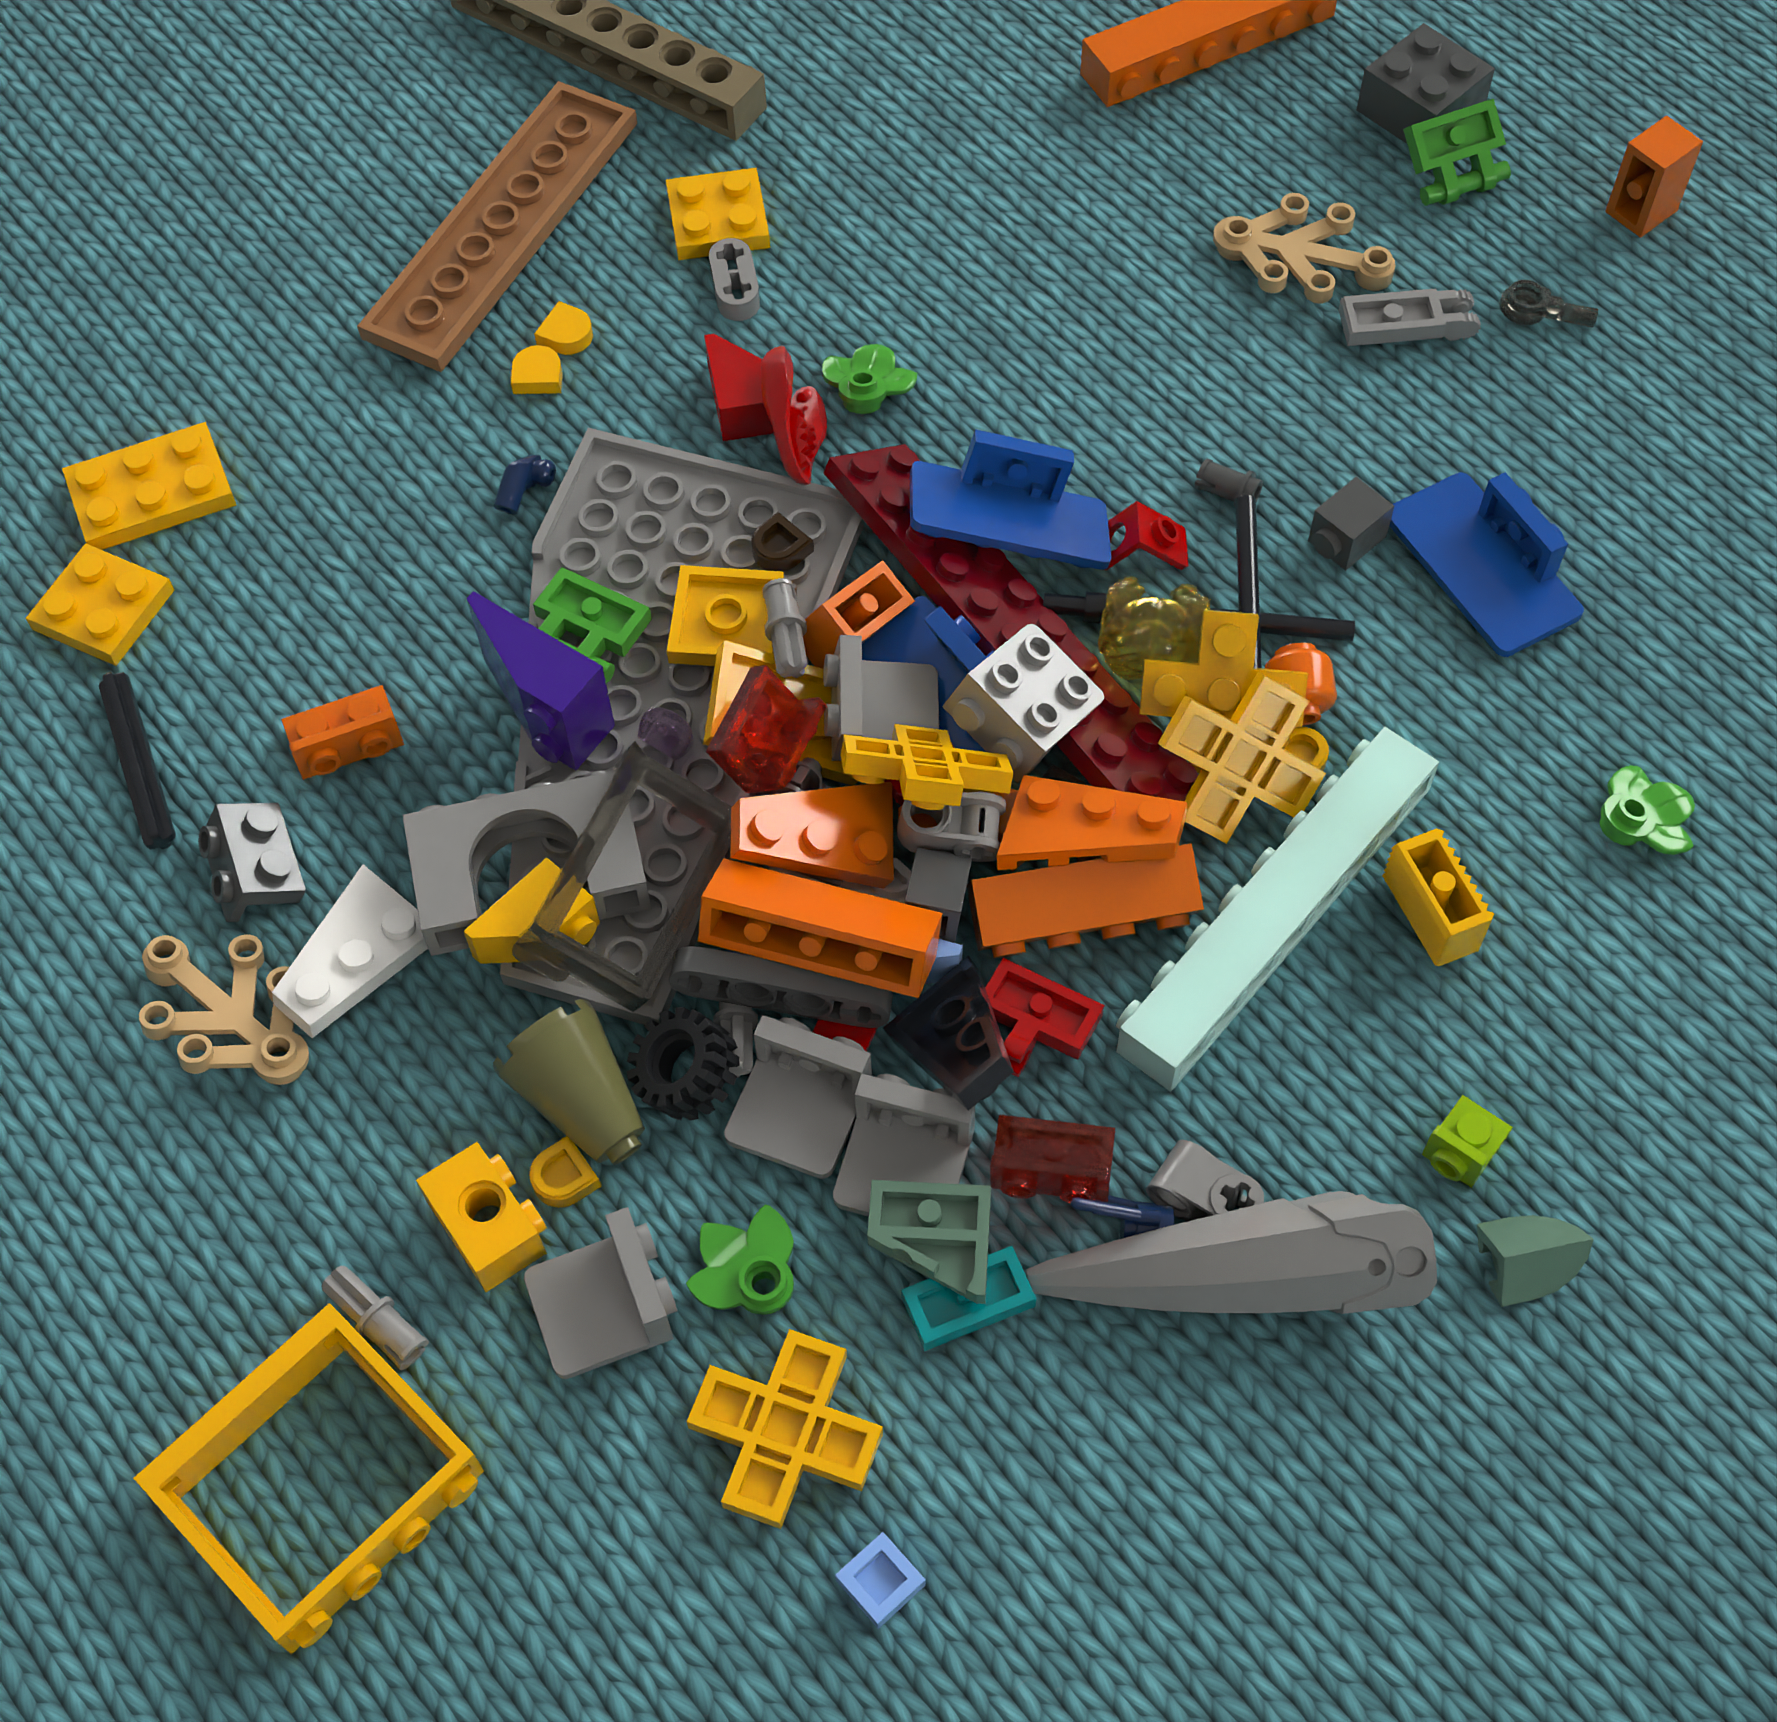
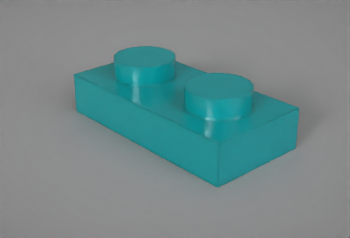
(945, 1315)

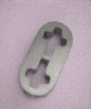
(741, 278)

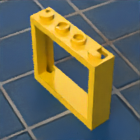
(247, 1409)

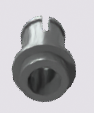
(1227, 481)

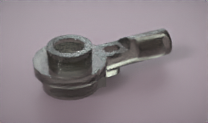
(1529, 303)

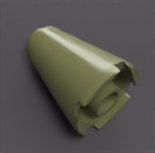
(575, 1082)

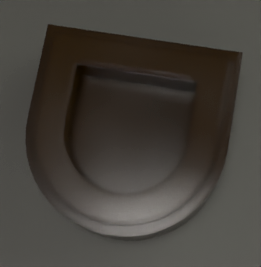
(780, 544)

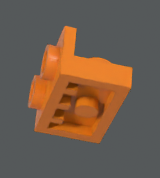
(342, 732)

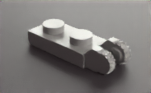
(1408, 316)

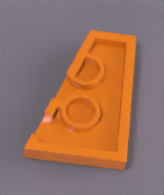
(1079, 820)
(819, 832)

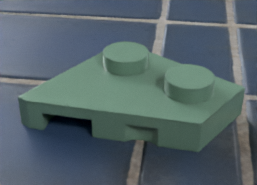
(934, 1231)

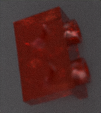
(764, 732)
(1052, 1159)

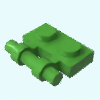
(1454, 137)
(593, 613)

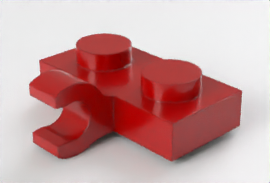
(1040, 1012)

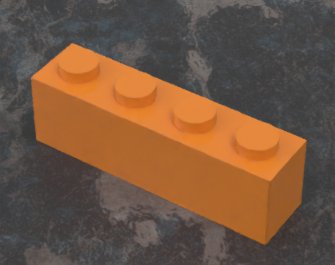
(1083, 898)
(819, 927)

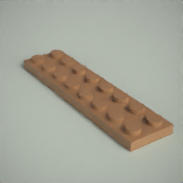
(497, 226)

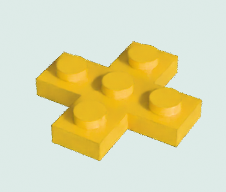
(1221, 674)
(1242, 757)
(925, 765)
(784, 1428)

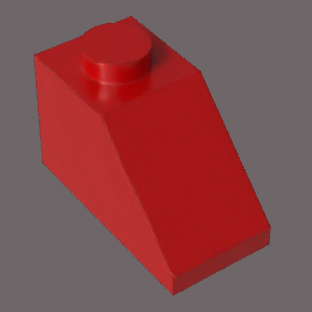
(736, 389)

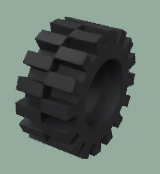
(660, 1052)

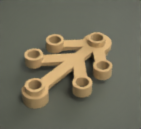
(1246, 239)
(224, 1013)

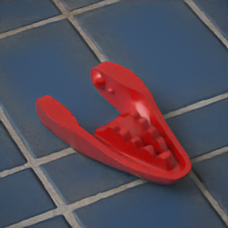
(796, 423)

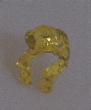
(1149, 627)

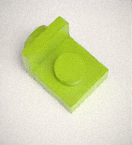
(1466, 1142)

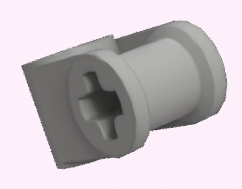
(957, 827)
(1201, 1184)

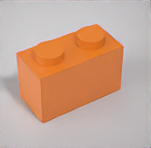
(1653, 176)
(855, 610)

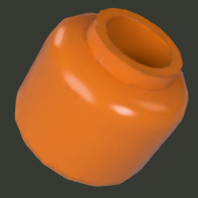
(1321, 681)

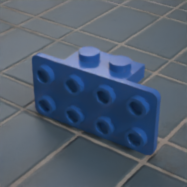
(1011, 501)
(1491, 558)
(931, 637)

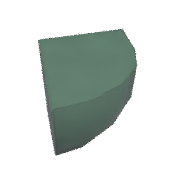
(1532, 1255)

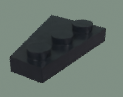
(955, 1036)

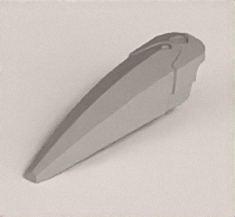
(1263, 1258)

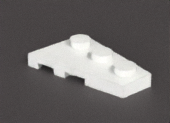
(350, 954)

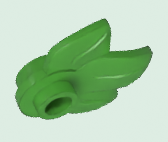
(867, 377)
(1646, 812)
(741, 1259)

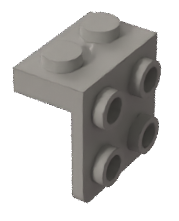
(875, 695)
(1023, 699)
(798, 1097)
(902, 1137)
(601, 1300)

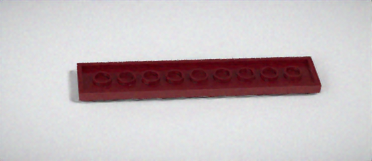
(1114, 742)

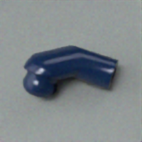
(520, 476)

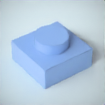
(880, 1580)

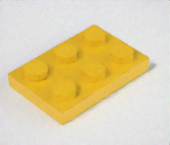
(148, 487)
(730, 670)

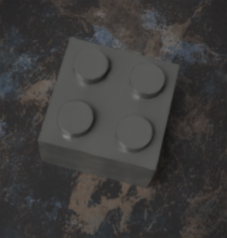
(1422, 80)

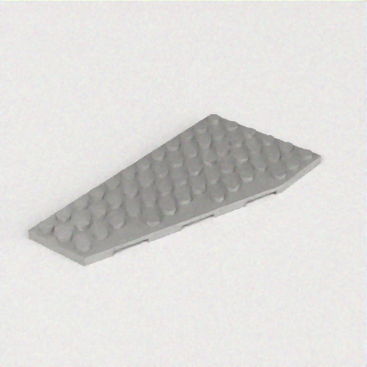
(628, 524)

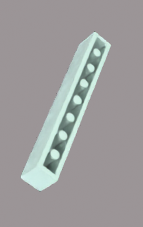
(1274, 909)

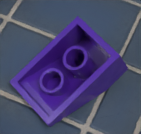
(548, 684)

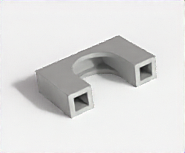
(457, 840)

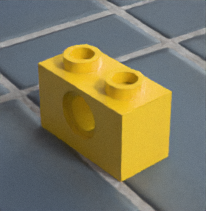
(491, 1247)

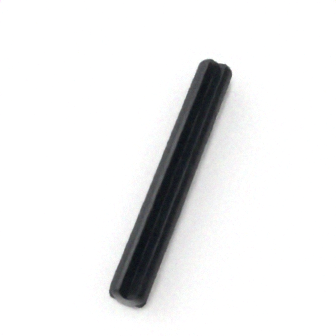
(137, 761)

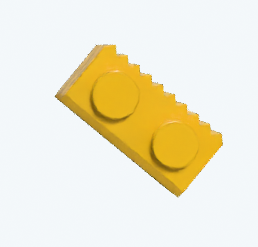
(1437, 897)

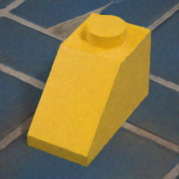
(499, 927)

